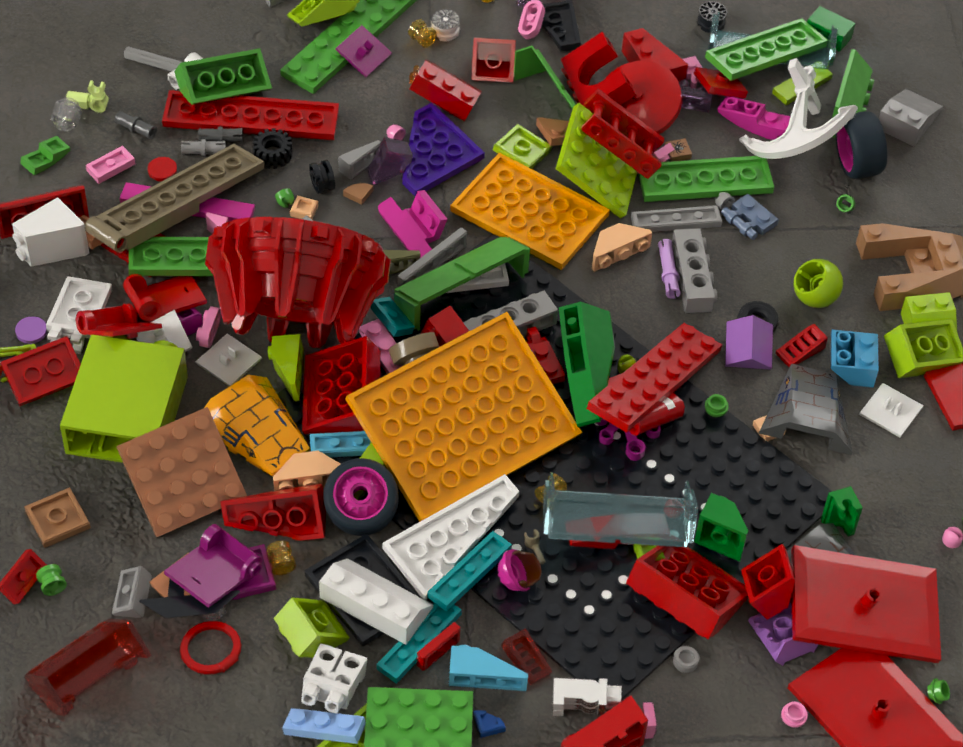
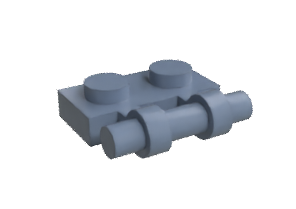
(753, 213)

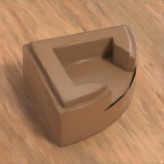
(358, 192)

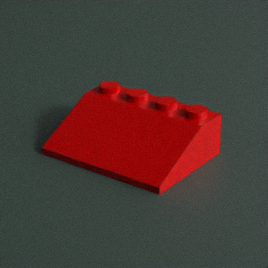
(333, 376)
(688, 588)

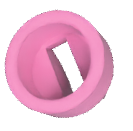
(396, 132)
(952, 537)

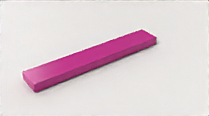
(222, 207)

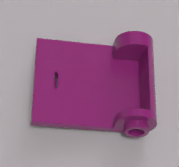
(214, 566)

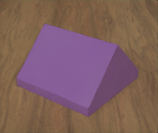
(749, 343)

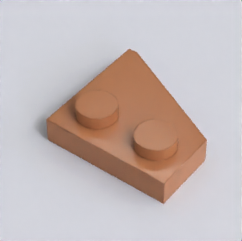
(552, 130)

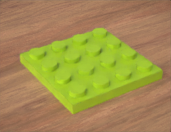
(595, 167)

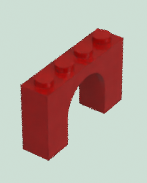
(588, 59)

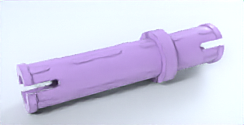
(670, 275)

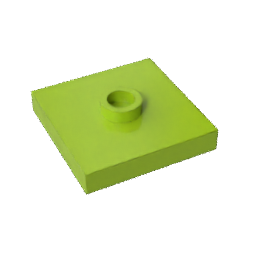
(522, 146)

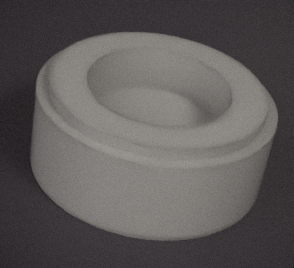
(686, 659)

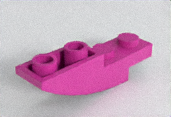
(754, 117)

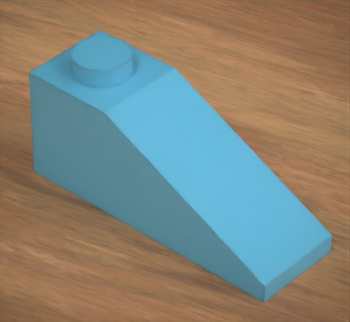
(480, 669)

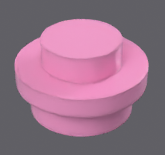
(794, 714)

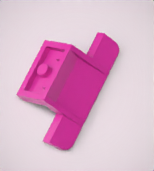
(415, 225)

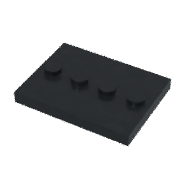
(368, 555)

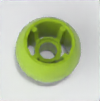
(818, 283)

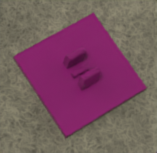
(363, 51)

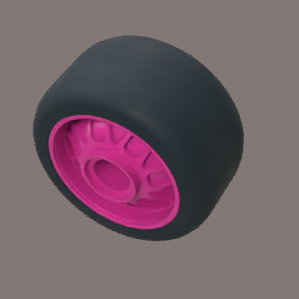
(862, 146)
(365, 515)

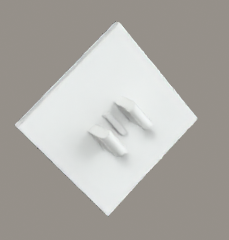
(171, 331)
(228, 360)
(891, 410)

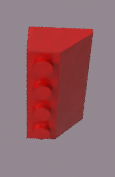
(13, 210)

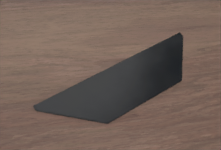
(185, 605)

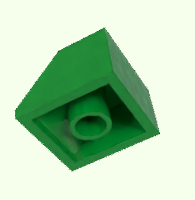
(722, 527)

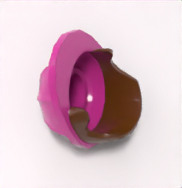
(519, 570)

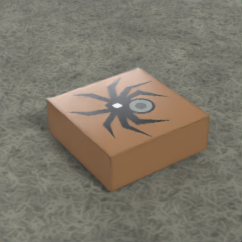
(681, 151)

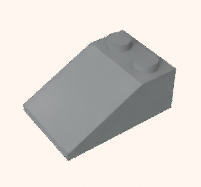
(908, 116)

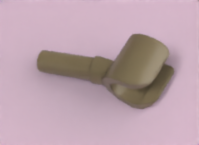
(533, 543)

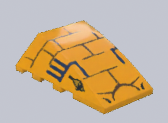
(256, 424)

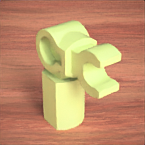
(96, 101)

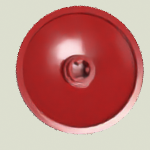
(657, 94)

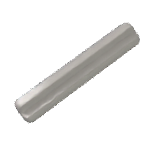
(151, 59)

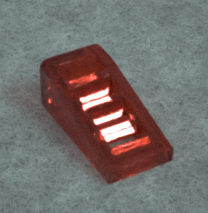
(528, 645)

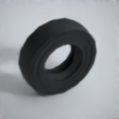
(762, 309)

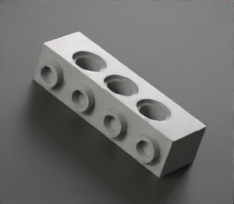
(693, 270)
(526, 313)

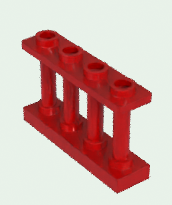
(622, 133)

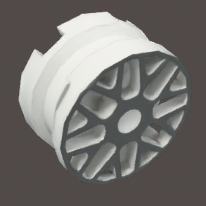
(446, 26)

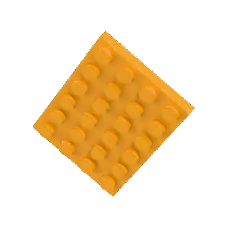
(530, 209)

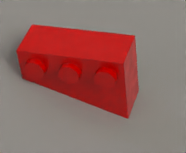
(619, 727)

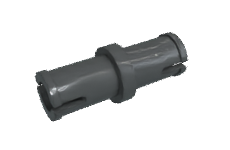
(135, 124)
(221, 134)

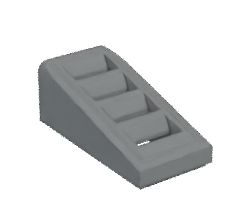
(357, 160)

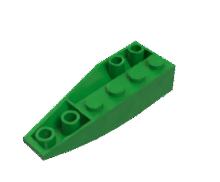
(587, 353)

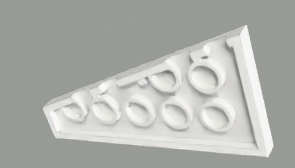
(443, 539)

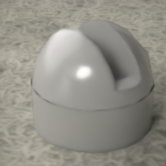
(724, 200)

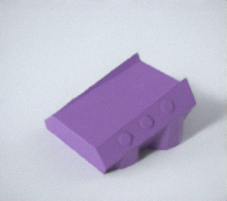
(778, 638)

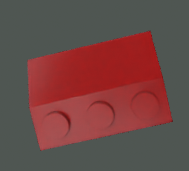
(445, 90)

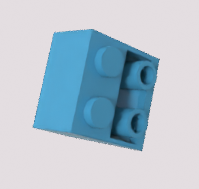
(855, 357)

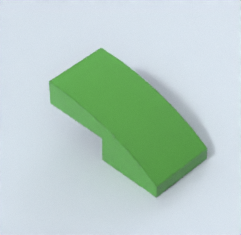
(49, 153)

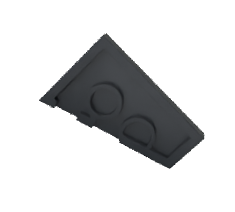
(562, 25)

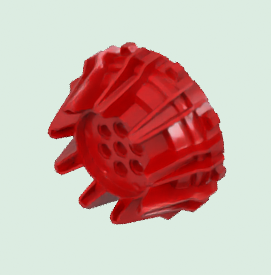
(296, 275)

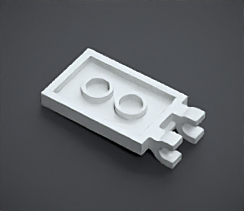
(76, 296)

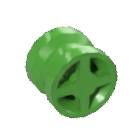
(51, 579)

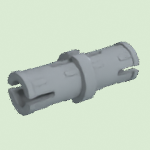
(202, 147)

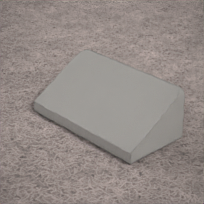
(132, 588)

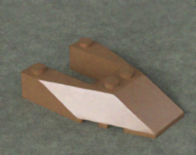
(931, 256)

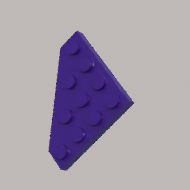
(437, 150)

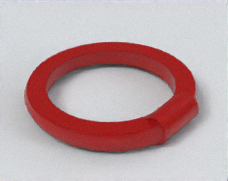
(217, 668)

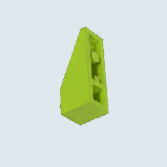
(287, 358)

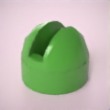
(285, 197)
(842, 207)

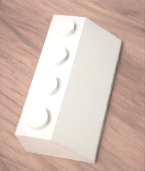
(373, 599)

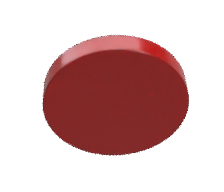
(162, 168)

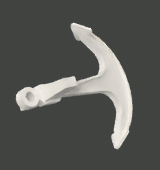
(797, 137)

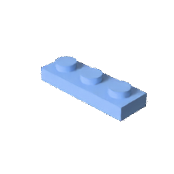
(324, 725)

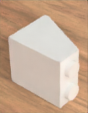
(50, 235)

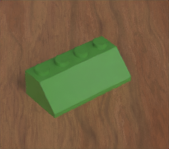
(223, 76)
(855, 84)

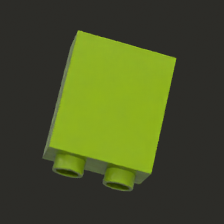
(122, 394)

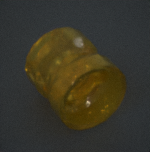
(422, 33)
(280, 556)

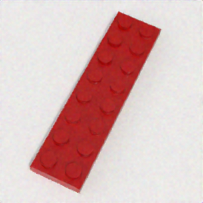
(254, 115)
(654, 377)

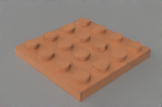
(181, 471)

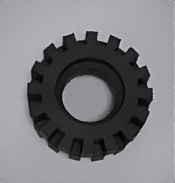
(273, 139)

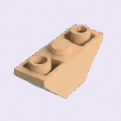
(619, 243)
(304, 470)

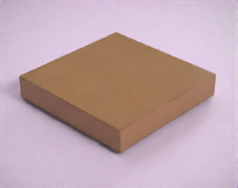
(57, 517)

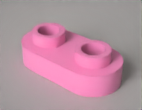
(530, 20)
(211, 322)

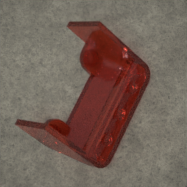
(86, 661)

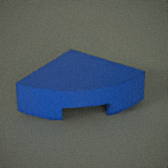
(488, 724)

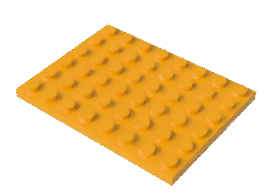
(463, 416)

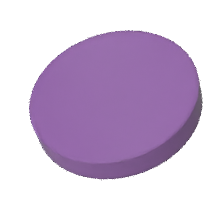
(31, 330)

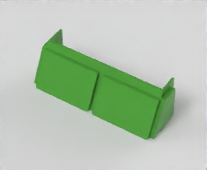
(531, 62)
(459, 271)

